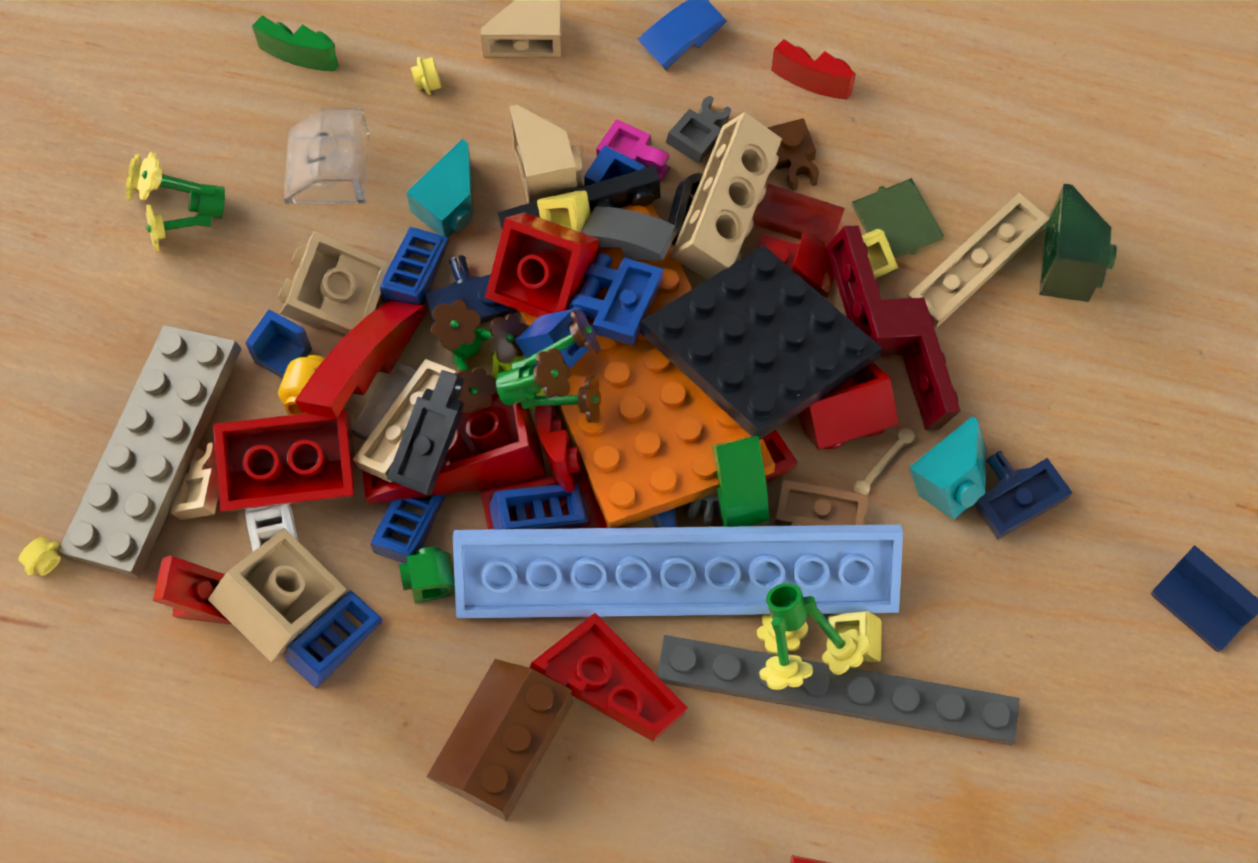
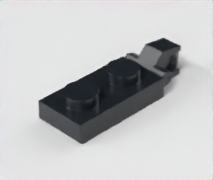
(428, 435)

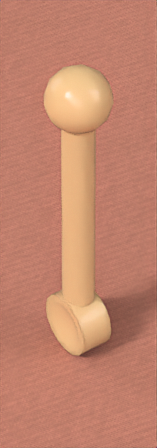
(904, 439)

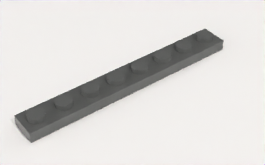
(850, 694)

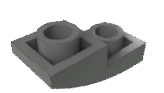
(636, 233)

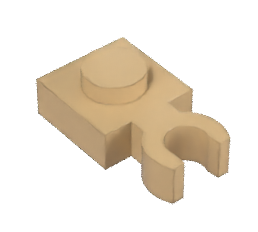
(199, 488)

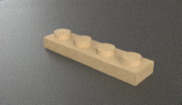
(980, 257)

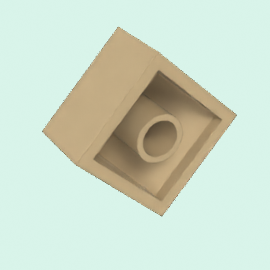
(543, 156)
(276, 593)

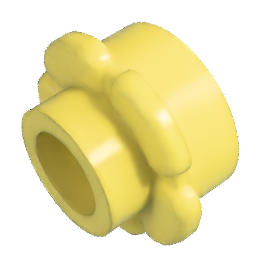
(426, 75)
(40, 556)

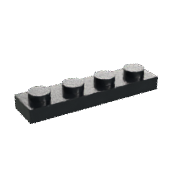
(629, 189)

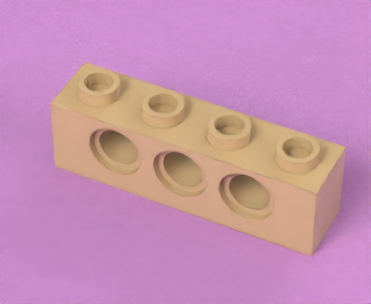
(727, 197)

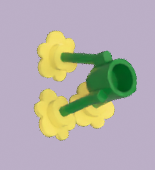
(203, 198)
(786, 627)

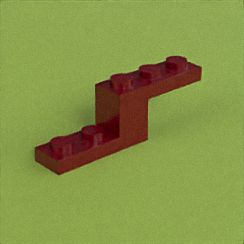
(896, 325)

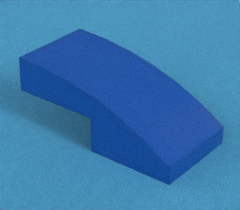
(680, 29)

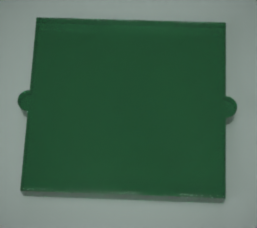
(901, 215)

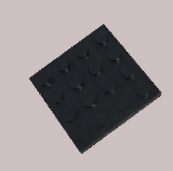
(760, 341)

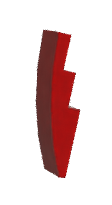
(359, 356)

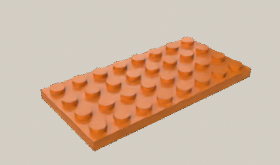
(653, 420)

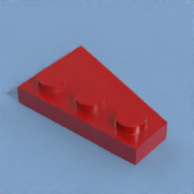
(611, 678)

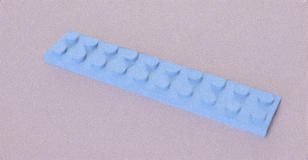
(673, 570)

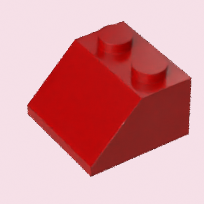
(539, 265)
(851, 410)

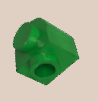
(428, 574)

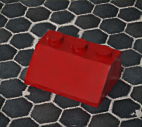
(284, 460)

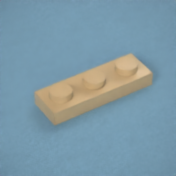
(382, 444)

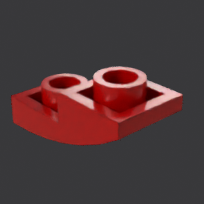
(823, 76)
(561, 456)

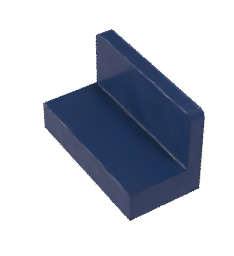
(1206, 599)

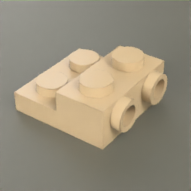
(332, 284)

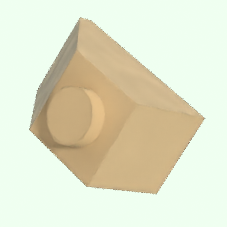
(524, 30)

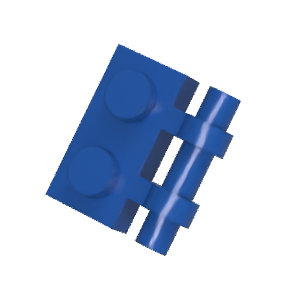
(627, 300)

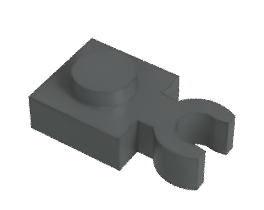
(698, 133)

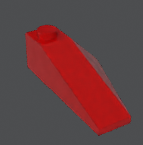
(487, 452)

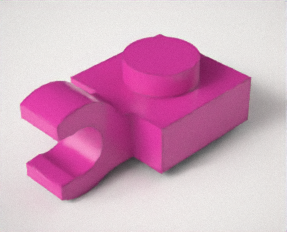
(636, 146)

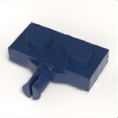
(470, 291)
(1020, 494)

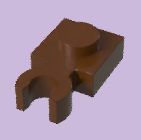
(796, 152)

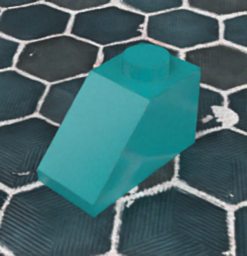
(445, 193)
(954, 470)

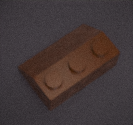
(502, 737)

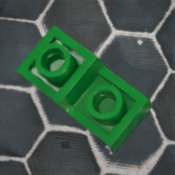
(302, 48)
(741, 482)

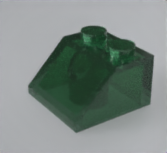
(1075, 248)

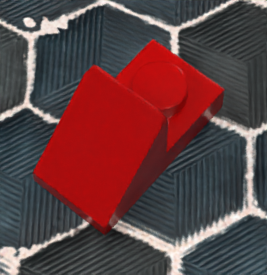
(806, 259)
(187, 590)

